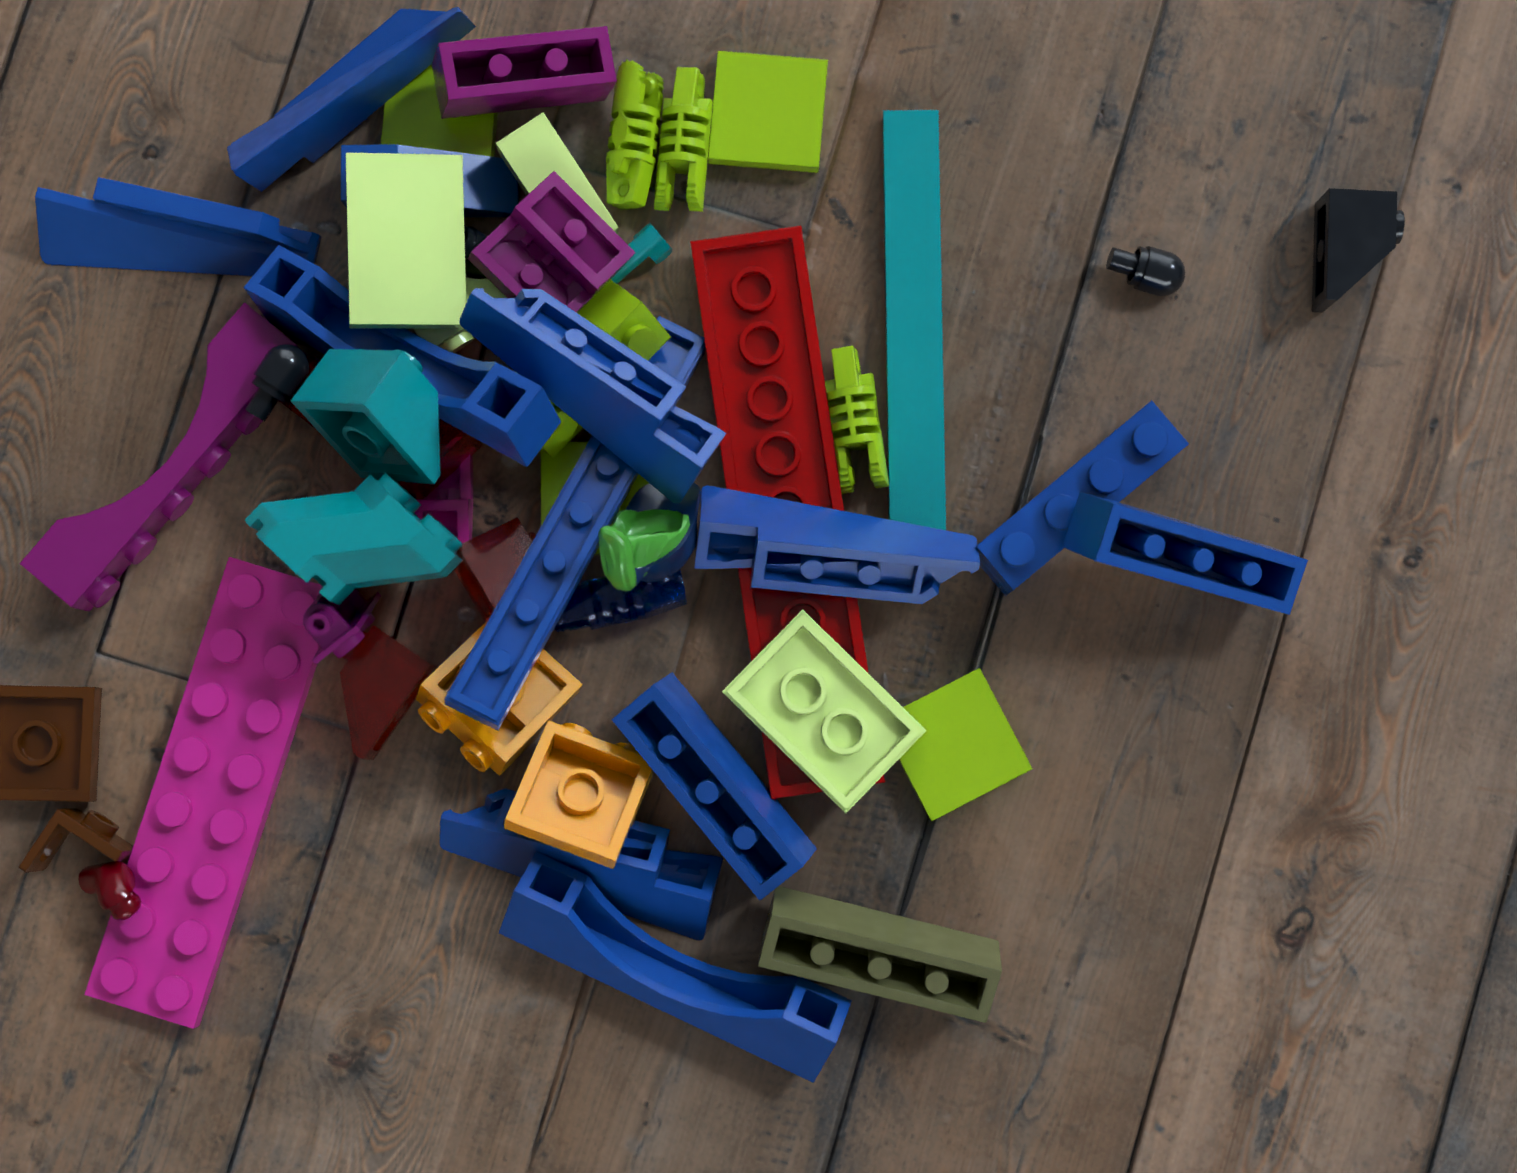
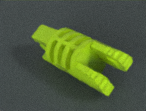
(633, 137)
(684, 140)
(854, 418)

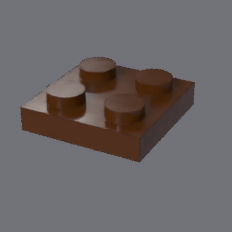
(49, 743)

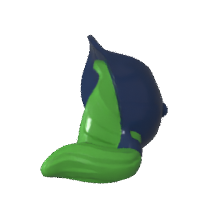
(649, 538)

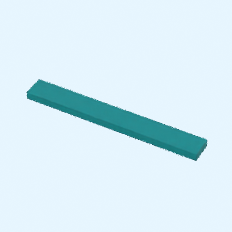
(913, 318)

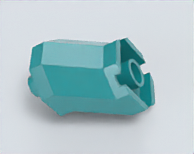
(357, 538)

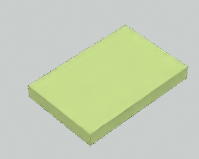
(405, 240)
(824, 711)

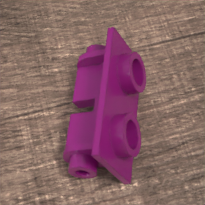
(339, 626)

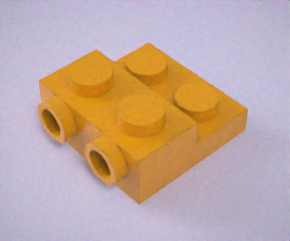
(539, 700)
(580, 793)

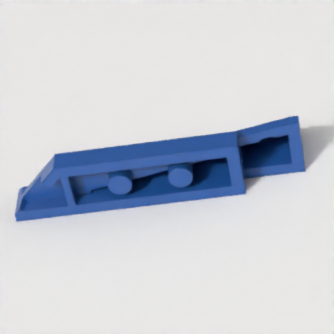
(346, 94)
(160, 232)
(598, 385)
(827, 548)
(647, 880)

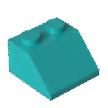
(375, 412)

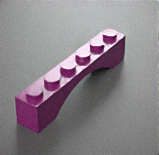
(90, 551)

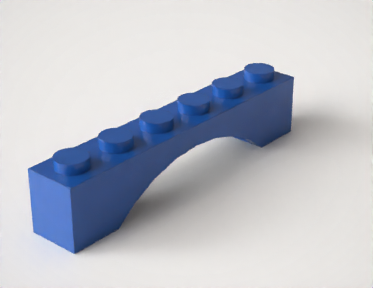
(472, 394)
(768, 1016)

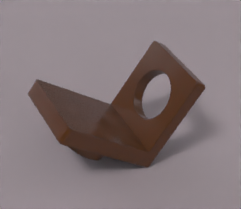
(90, 827)

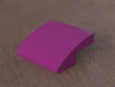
(553, 246)

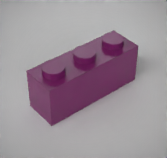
(523, 71)

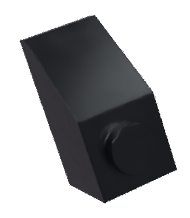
(1350, 239)

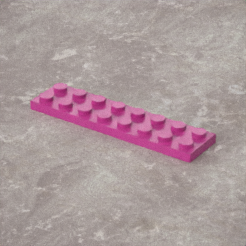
(211, 796)

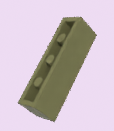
(880, 954)

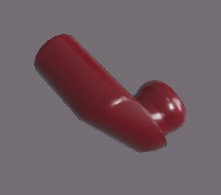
(114, 888)

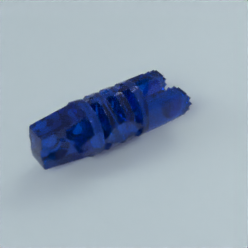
(601, 605)

